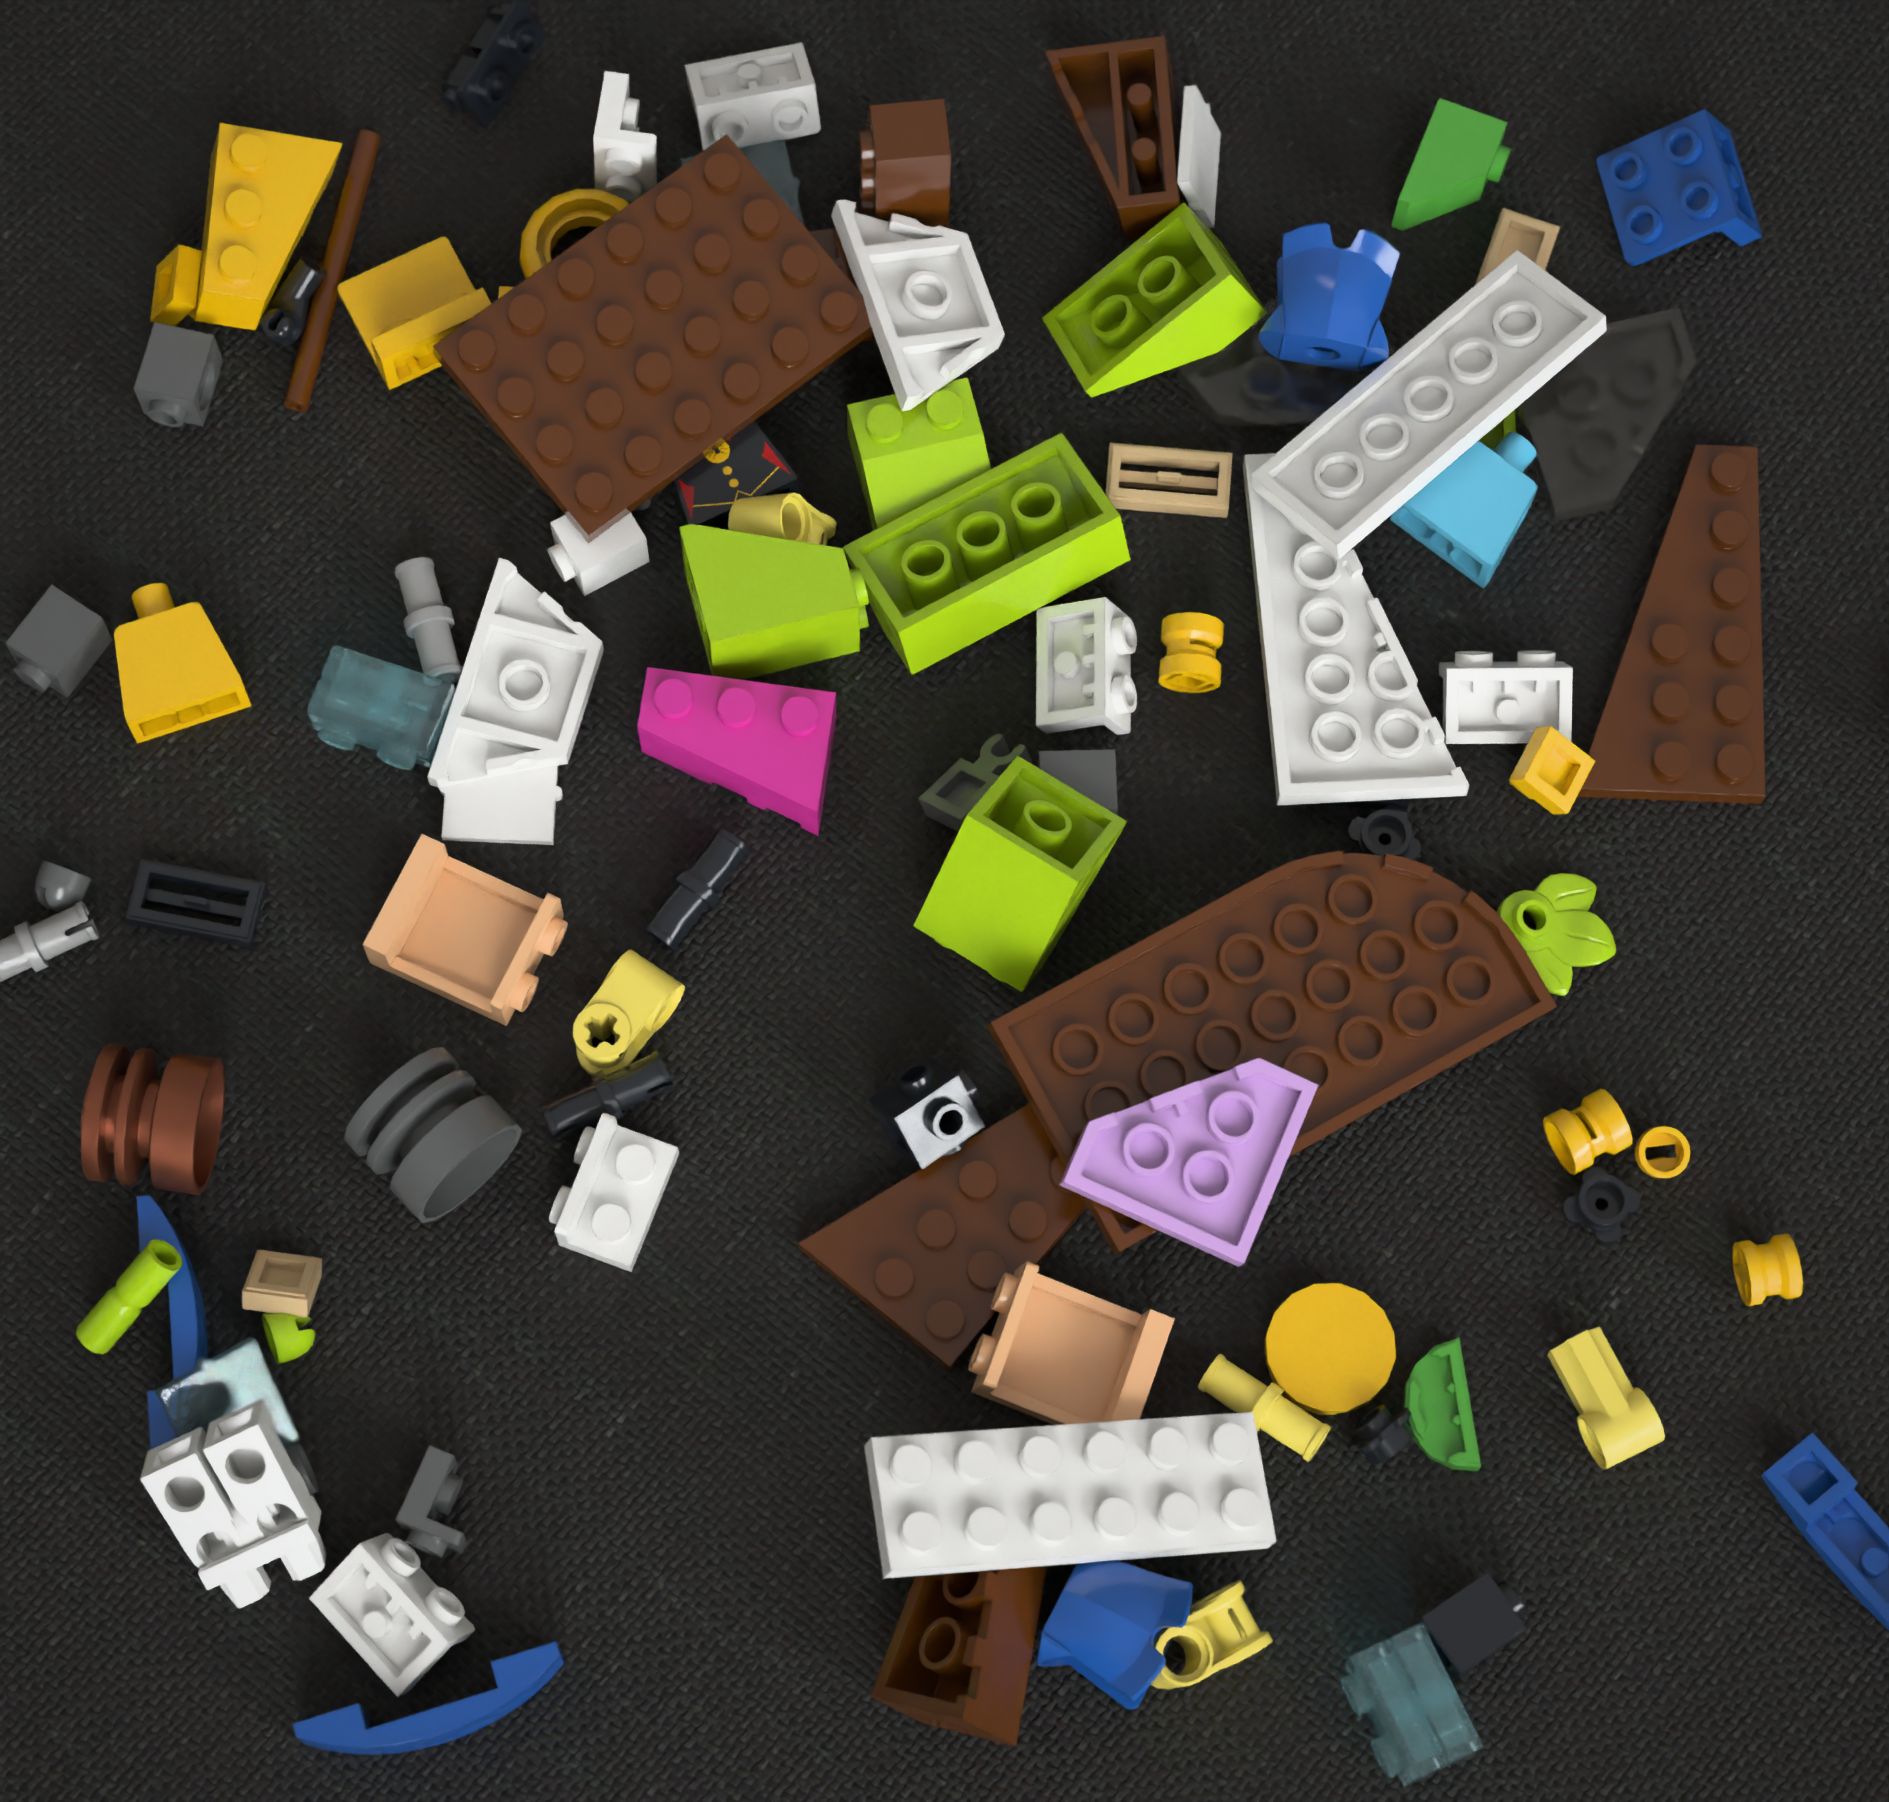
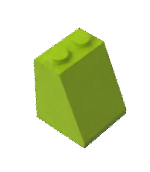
(770, 600)
(1018, 872)

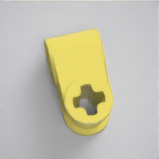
(781, 517)
(631, 1006)
(1214, 1637)

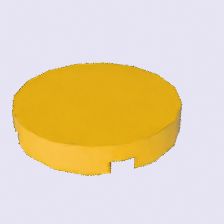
(1330, 1348)

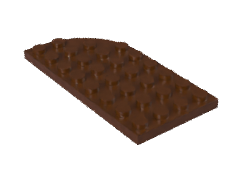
(1324, 966)

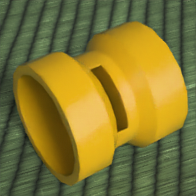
(1191, 652)
(1587, 1131)

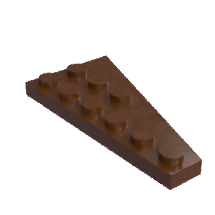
(1691, 675)
(949, 1232)

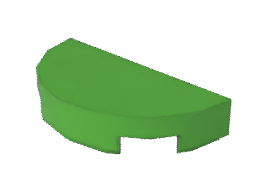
(1442, 1408)

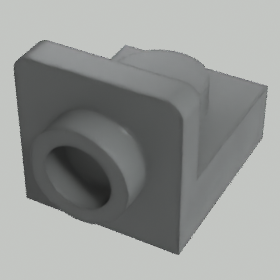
(432, 1492)

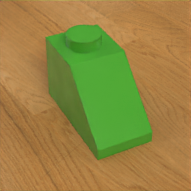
(1451, 164)

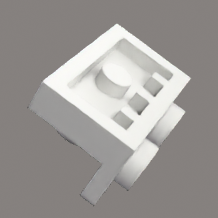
(755, 96)
(622, 154)
(1084, 667)
(1505, 699)
(613, 1193)
(392, 1611)

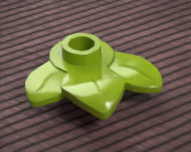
(1564, 928)

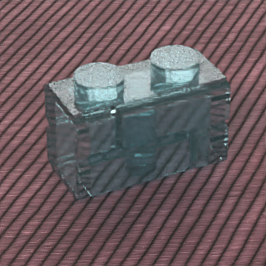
(380, 708)
(1410, 1706)

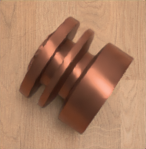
(139, 1117)

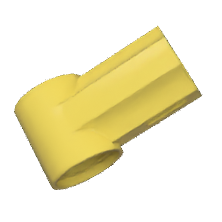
(1612, 1415)

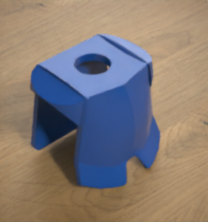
(1331, 299)
(1109, 1625)

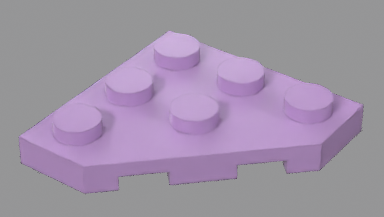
(1197, 1156)

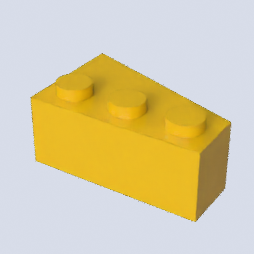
(254, 216)

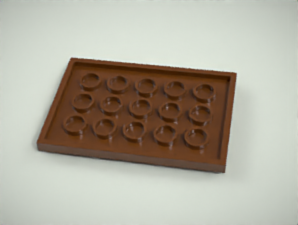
(656, 337)

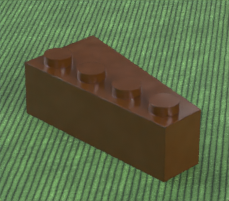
(965, 1651)

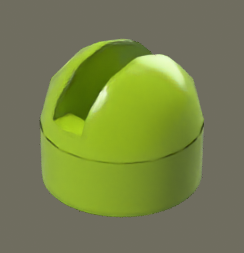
(284, 1337)

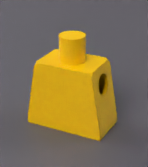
(173, 667)

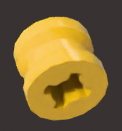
(1767, 1269)

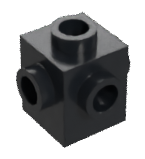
(928, 1111)

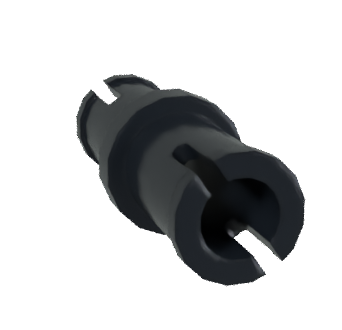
(696, 889)
(607, 1095)

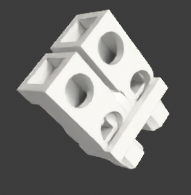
(236, 1503)

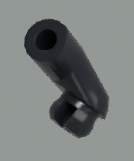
(290, 305)

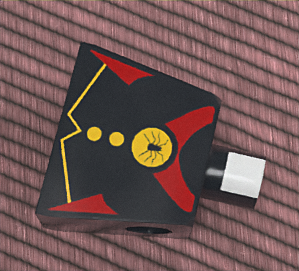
(735, 470)

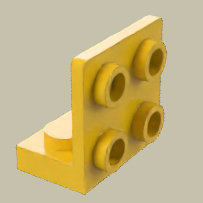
(410, 308)

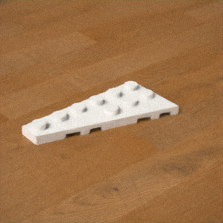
(1336, 676)

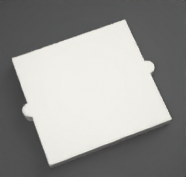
(1199, 156)
(503, 808)

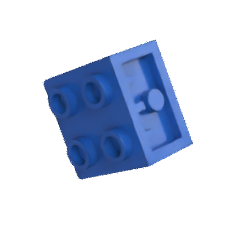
(1677, 188)

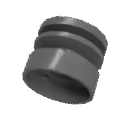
(432, 1134)

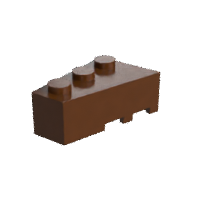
(1126, 124)
(906, 162)

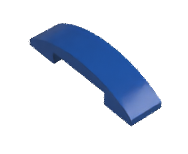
(186, 1312)
(1835, 1521)
(351, 1733)

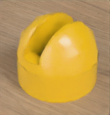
(1662, 1166)

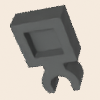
(966, 782)

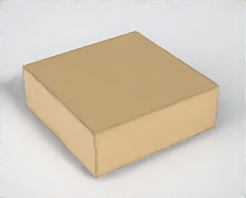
(282, 1283)

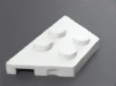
(920, 299)
(518, 686)

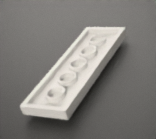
(1428, 403)
(1068, 1494)

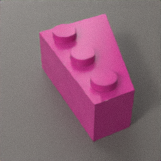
(743, 736)

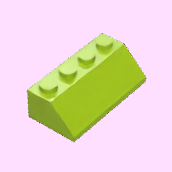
(988, 552)

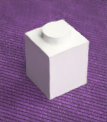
(603, 559)

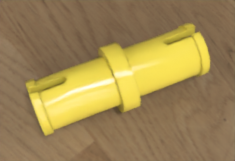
(1270, 1409)

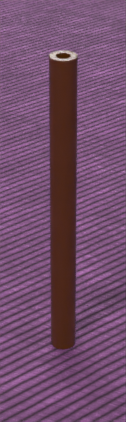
(335, 263)

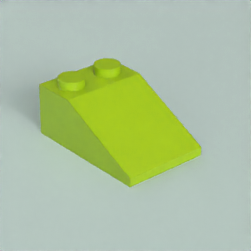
(1154, 307)
(915, 452)

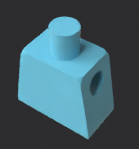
(1474, 507)

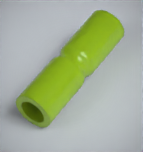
(132, 1292)

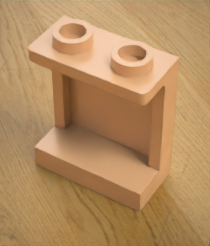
(464, 933)
(1067, 1352)

